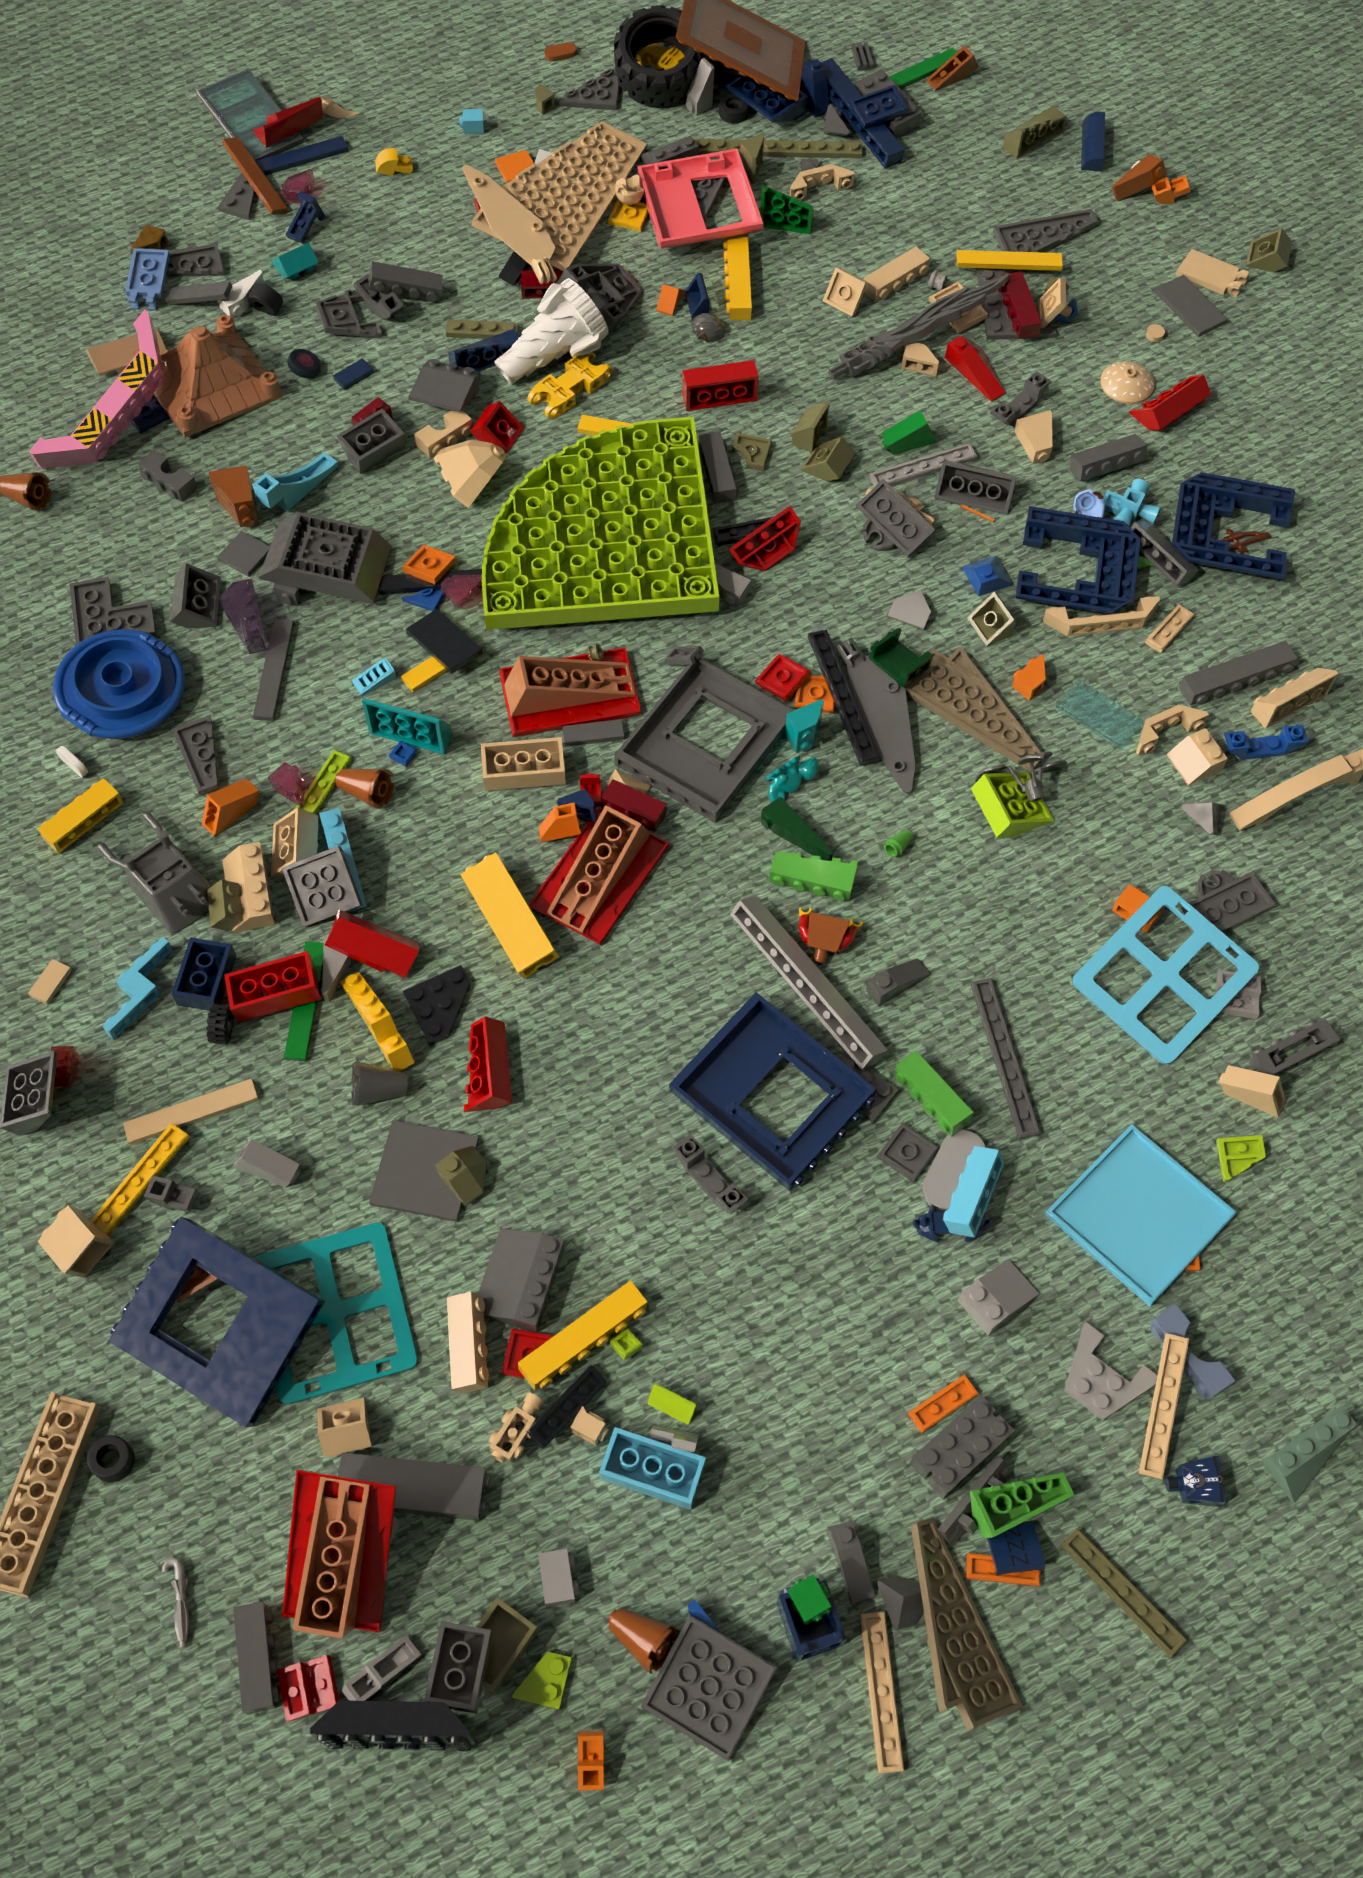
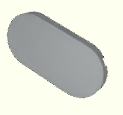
(947, 1166)

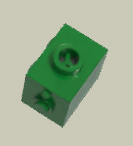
(810, 1599)

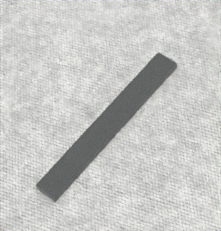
(1005, 1059)

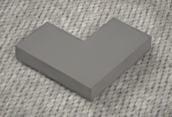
(678, 1438)

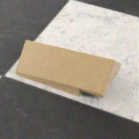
(117, 353)

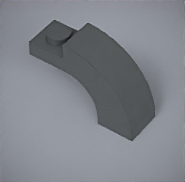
(378, 302)

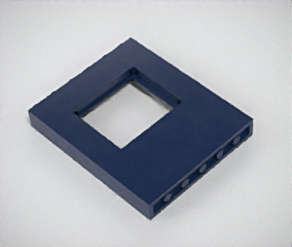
(740, 1059)
(257, 1342)

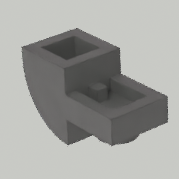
(170, 1195)

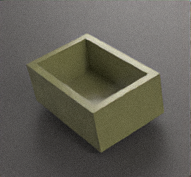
(510, 1640)

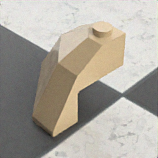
(469, 467)

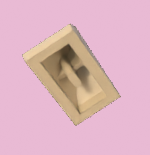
(629, 781)

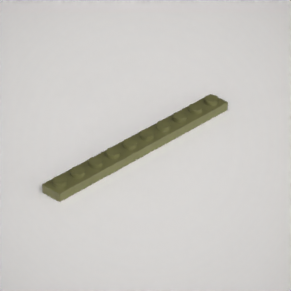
(787, 148)

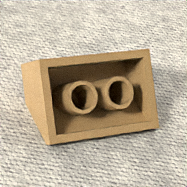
(293, 839)

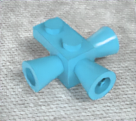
(1131, 504)

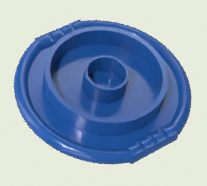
(119, 684)

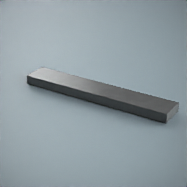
(273, 670)

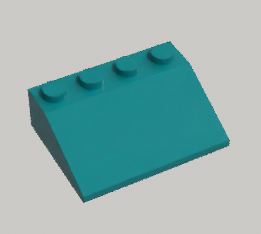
(407, 726)

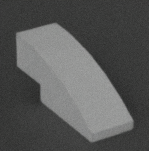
(381, 1671)

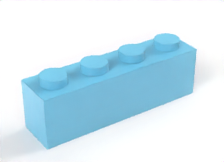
(973, 1191)

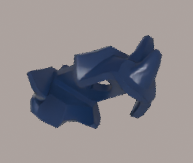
(932, 1223)

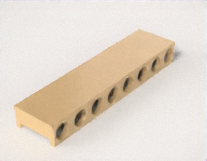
(43, 1489)

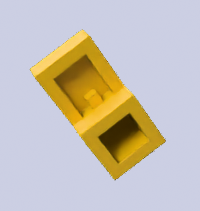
(389, 161)

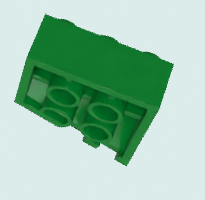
(785, 212)

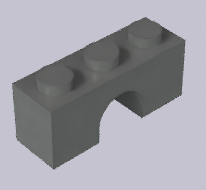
(177, 484)

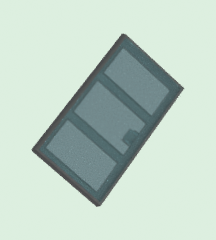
(240, 107)

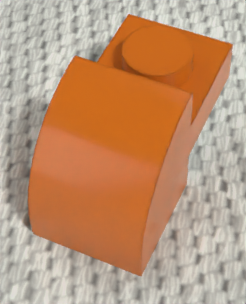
(1167, 190)
(590, 1760)

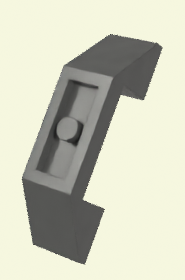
(1024, 402)
(707, 1177)

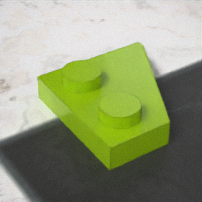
(1239, 1154)
(545, 1682)

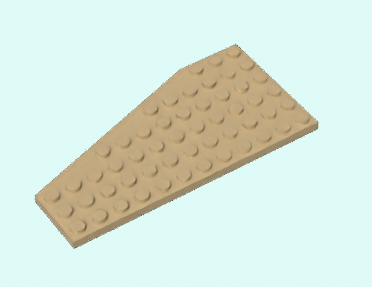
(573, 187)

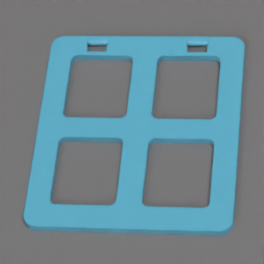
(1164, 975)

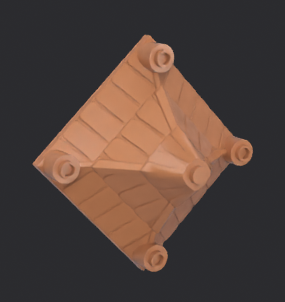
(213, 378)

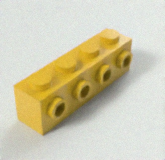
(80, 815)

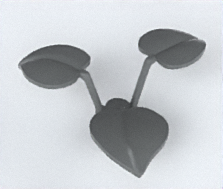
(1033, 786)

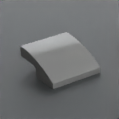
(1246, 1001)

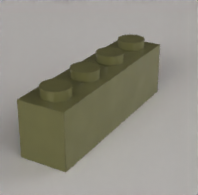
(1034, 132)

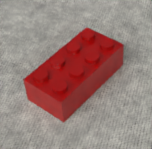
(720, 385)
(272, 986)

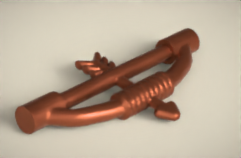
(1239, 535)

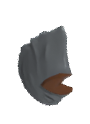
(707, 327)

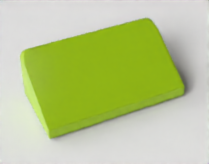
(672, 1403)

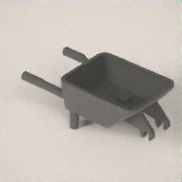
(165, 880)

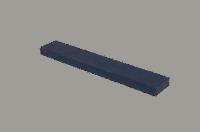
(302, 155)

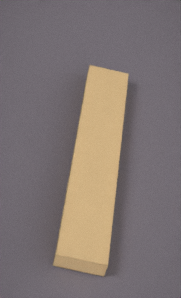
(190, 1111)
(1164, 1406)
(881, 1693)

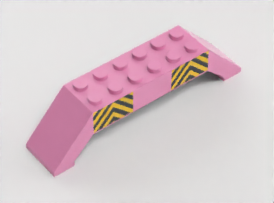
(112, 411)

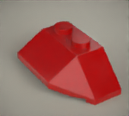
(768, 542)

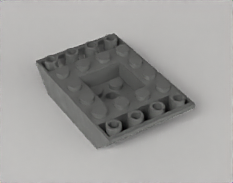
(347, 571)

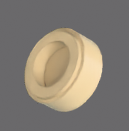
(1155, 333)

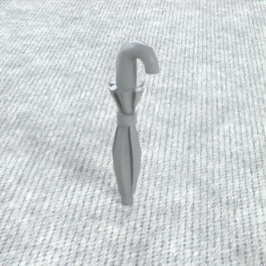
(181, 1614)

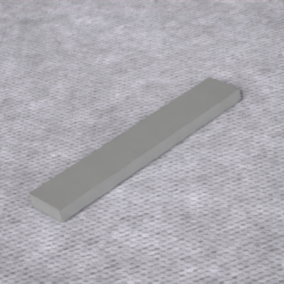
(923, 465)

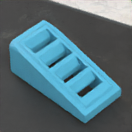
(377, 668)

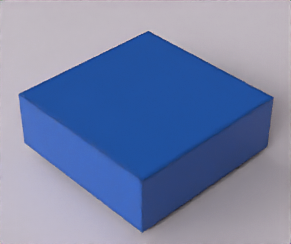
(403, 753)

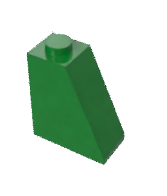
(908, 434)

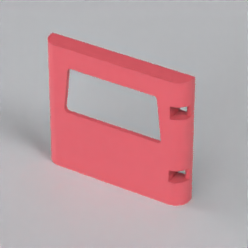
(675, 206)

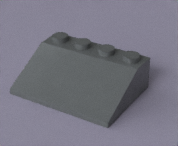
(520, 1277)

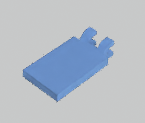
(147, 276)

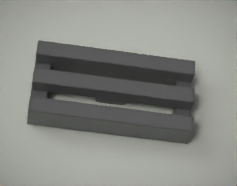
(862, 47)
(684, 655)

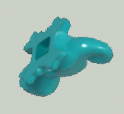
(789, 776)

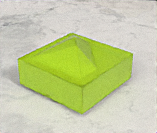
(626, 1344)

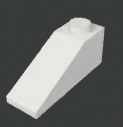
(237, 299)

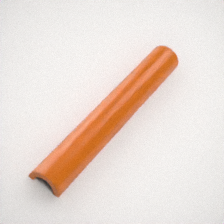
(975, 512)

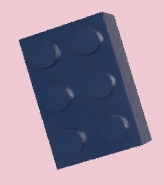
(202, 974)

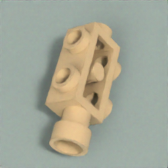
(510, 1434)

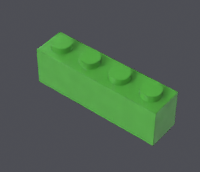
(933, 1093)

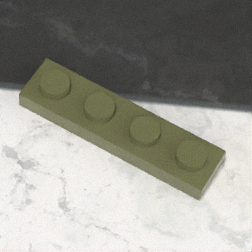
(478, 329)

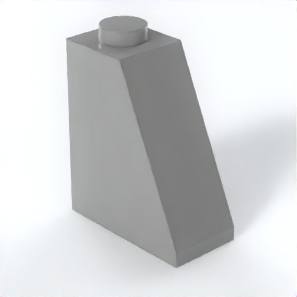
(266, 1164)

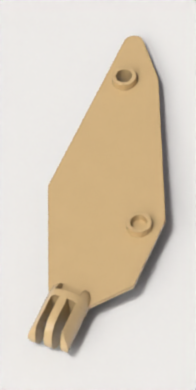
(513, 223)

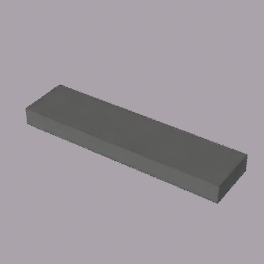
(199, 293)

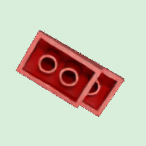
(289, 121)
(372, 944)

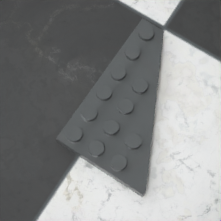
(998, 324)

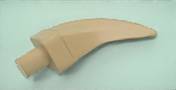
(332, 109)

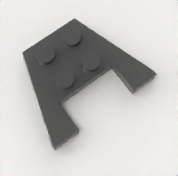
(340, 317)

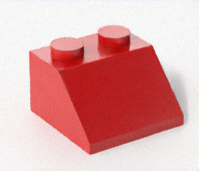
(497, 426)

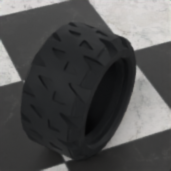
(646, 85)

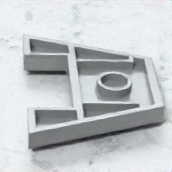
(1097, 1384)

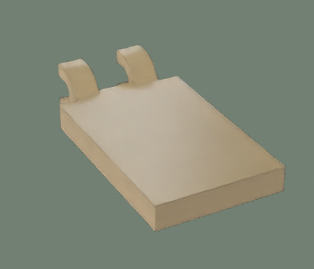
(1212, 273)

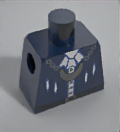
(1199, 1482)

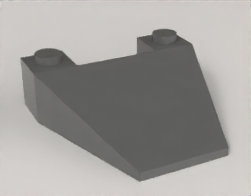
(607, 287)

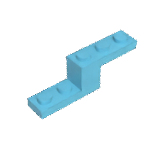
(137, 987)

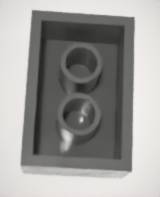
(459, 1666)

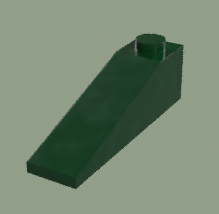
(788, 825)

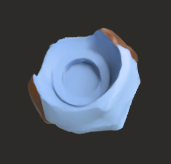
(1089, 503)

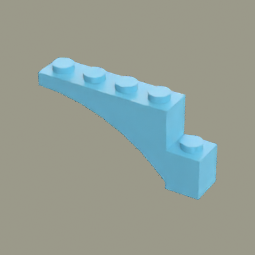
(290, 488)
(337, 836)

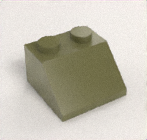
(1270, 251)
(811, 427)
(829, 459)

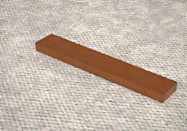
(254, 176)

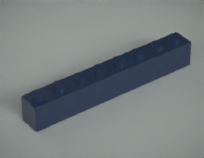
(878, 137)

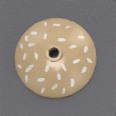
(1127, 382)

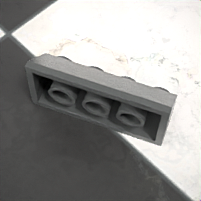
(975, 486)

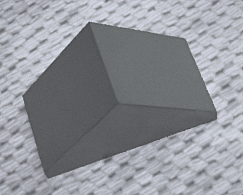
(834, 124)

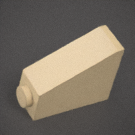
(1036, 435)
(1254, 1088)

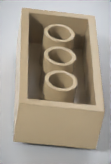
(523, 764)

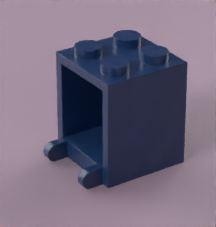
(814, 1637)

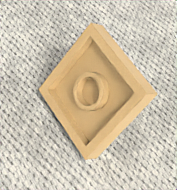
(845, 291)
(1053, 303)

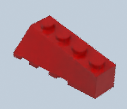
(1172, 403)
(488, 1067)

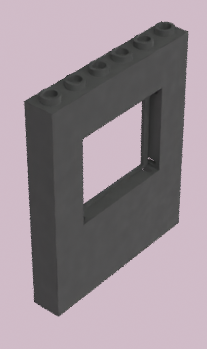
(683, 768)

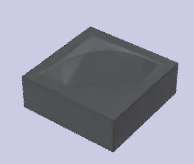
(807, 164)

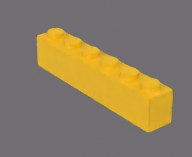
(738, 277)
(583, 1335)

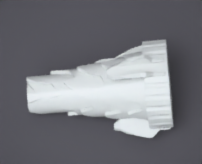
(565, 323)

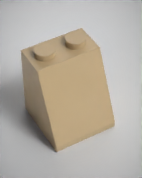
(75, 1242)

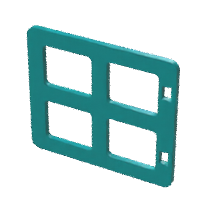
(337, 1310)

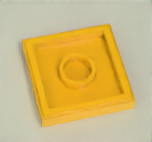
(628, 216)

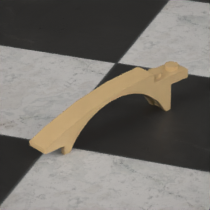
(1338, 769)

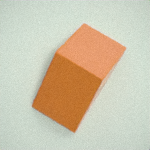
(669, 299)

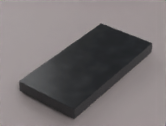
(444, 641)

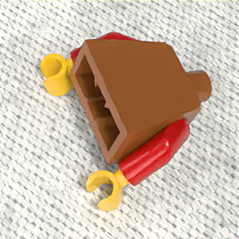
(826, 933)

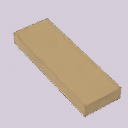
(1169, 628)

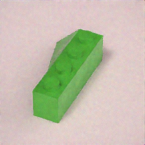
(814, 874)
(1010, 1504)

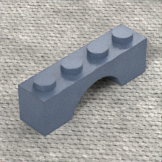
(1208, 1377)

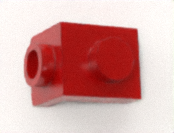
(591, 783)

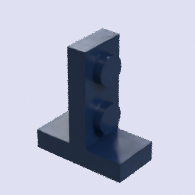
(304, 217)

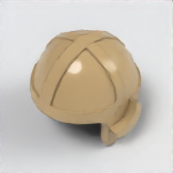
(629, 190)

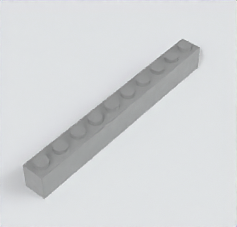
(809, 982)

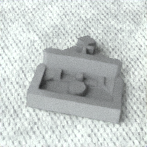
(911, 610)

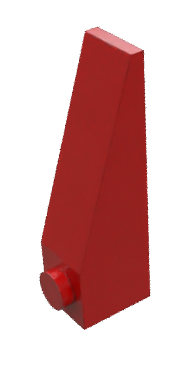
(974, 366)

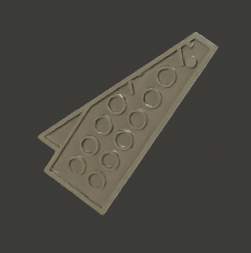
(965, 699)
(961, 1650)

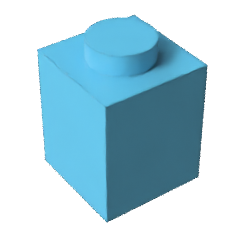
(472, 121)

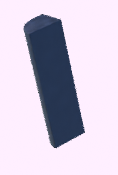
(1093, 142)

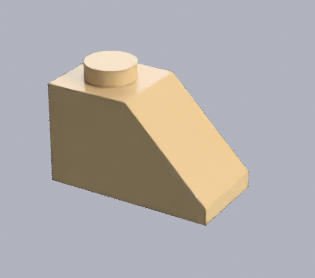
(919, 359)

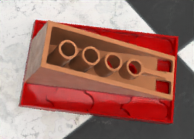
(581, 688)
(599, 874)
(338, 1554)

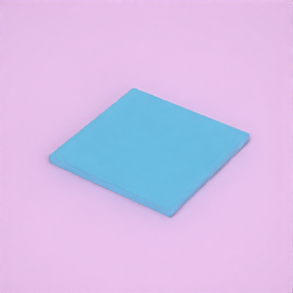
(1140, 1214)

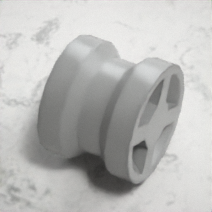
(937, 281)

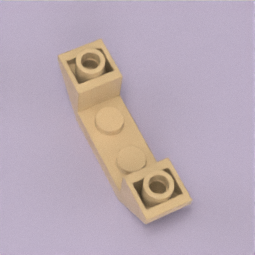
(806, 179)
(1189, 717)

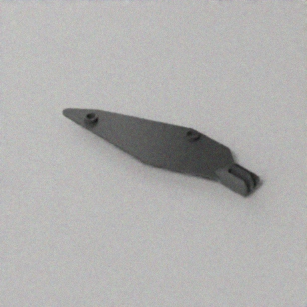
(884, 711)

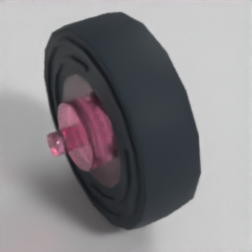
(303, 363)

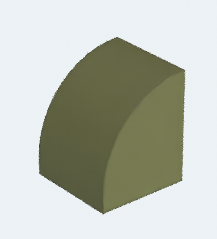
(544, 99)

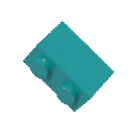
(295, 261)
(803, 726)

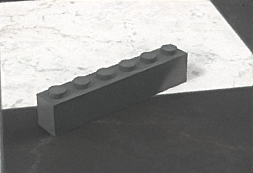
(1238, 673)

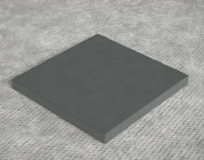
(408, 1171)
(709, 1687)

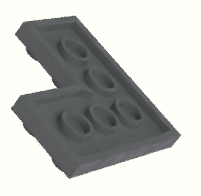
(95, 611)

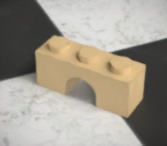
(456, 427)

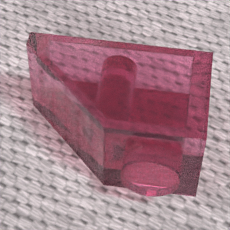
(297, 183)
(460, 588)
(289, 783)

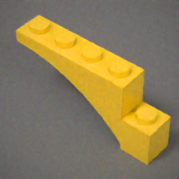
(378, 1021)

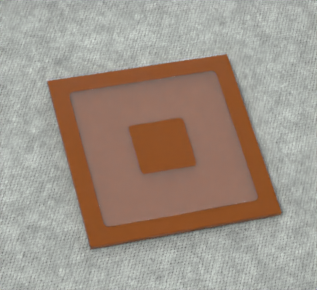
(744, 43)

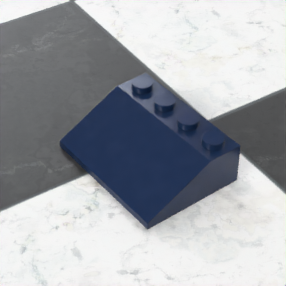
(767, 102)

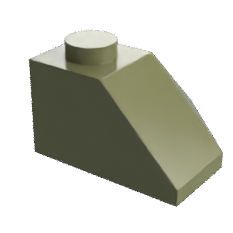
(463, 1173)

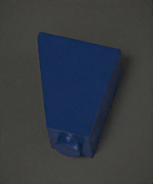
(815, 86)

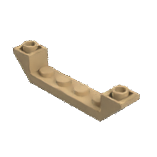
(1058, 619)

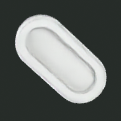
(72, 761)

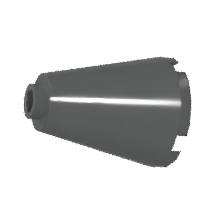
(377, 1083)

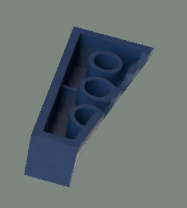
(483, 353)

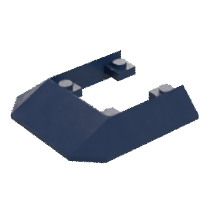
(1219, 495)
(1099, 537)

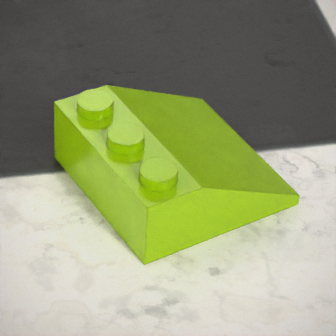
(1008, 806)

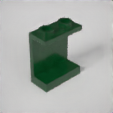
(897, 659)

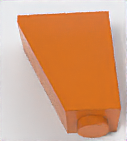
(228, 805)

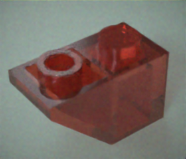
(66, 1066)

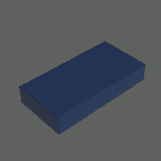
(353, 374)

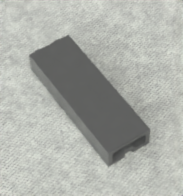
(424, 1485)

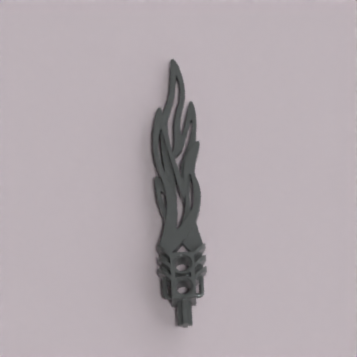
(945, 310)

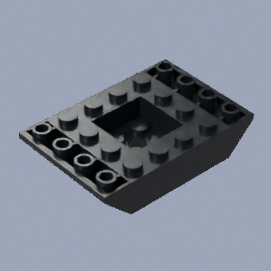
(391, 1725)

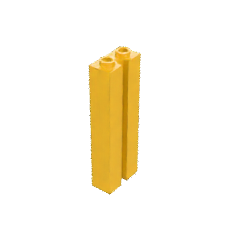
(509, 915)

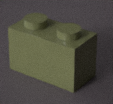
(224, 905)

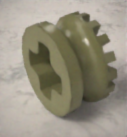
(596, 652)

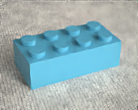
(652, 1468)

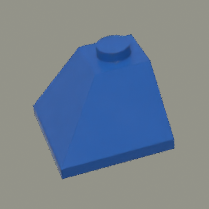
(987, 575)

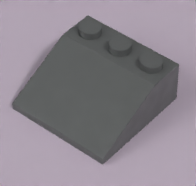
(445, 385)
(28, 1093)

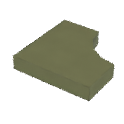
(753, 449)

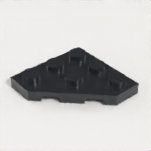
(438, 1003)

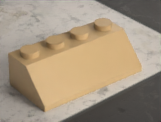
(1293, 696)
(248, 868)

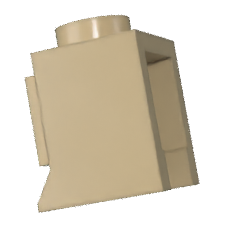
(589, 1427)

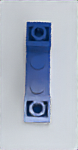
(1289, 740)

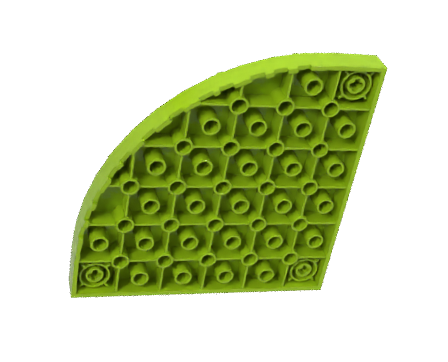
(605, 533)

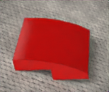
(308, 1688)

